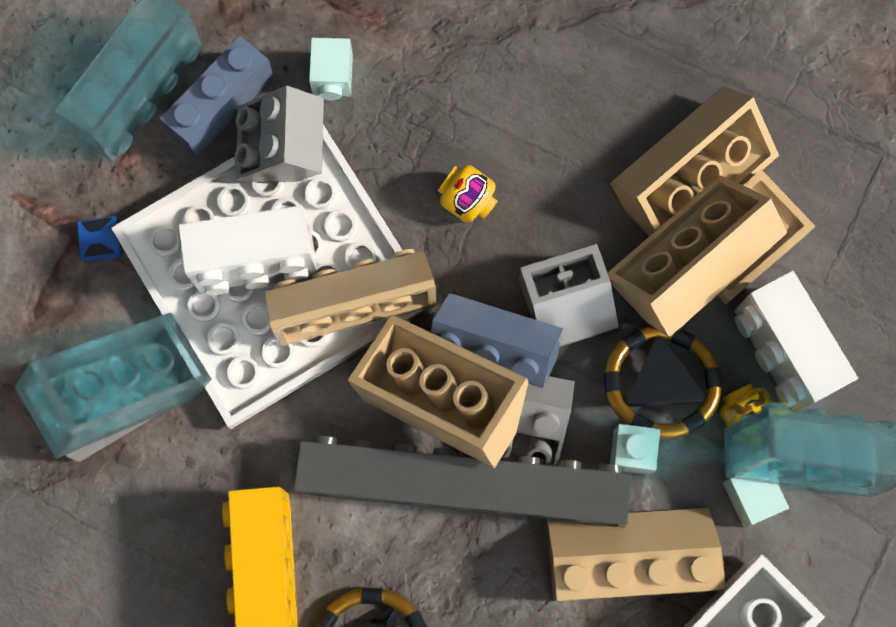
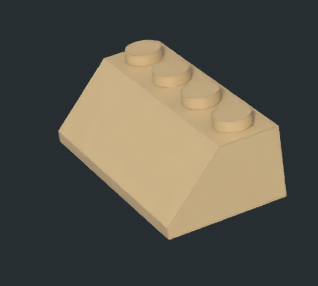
(716, 139)
(697, 253)
(350, 297)
(441, 389)
(647, 557)

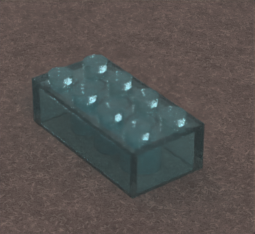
(130, 76)
(111, 383)
(813, 451)

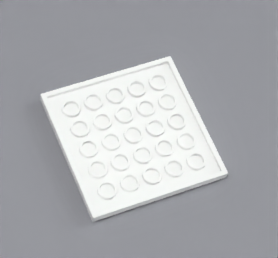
(234, 328)

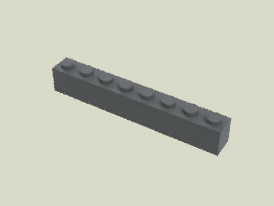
(464, 483)

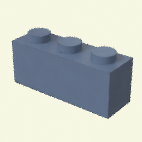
(215, 96)
(500, 336)

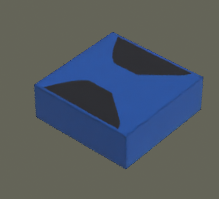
(98, 240)

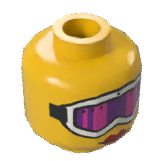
(467, 193)

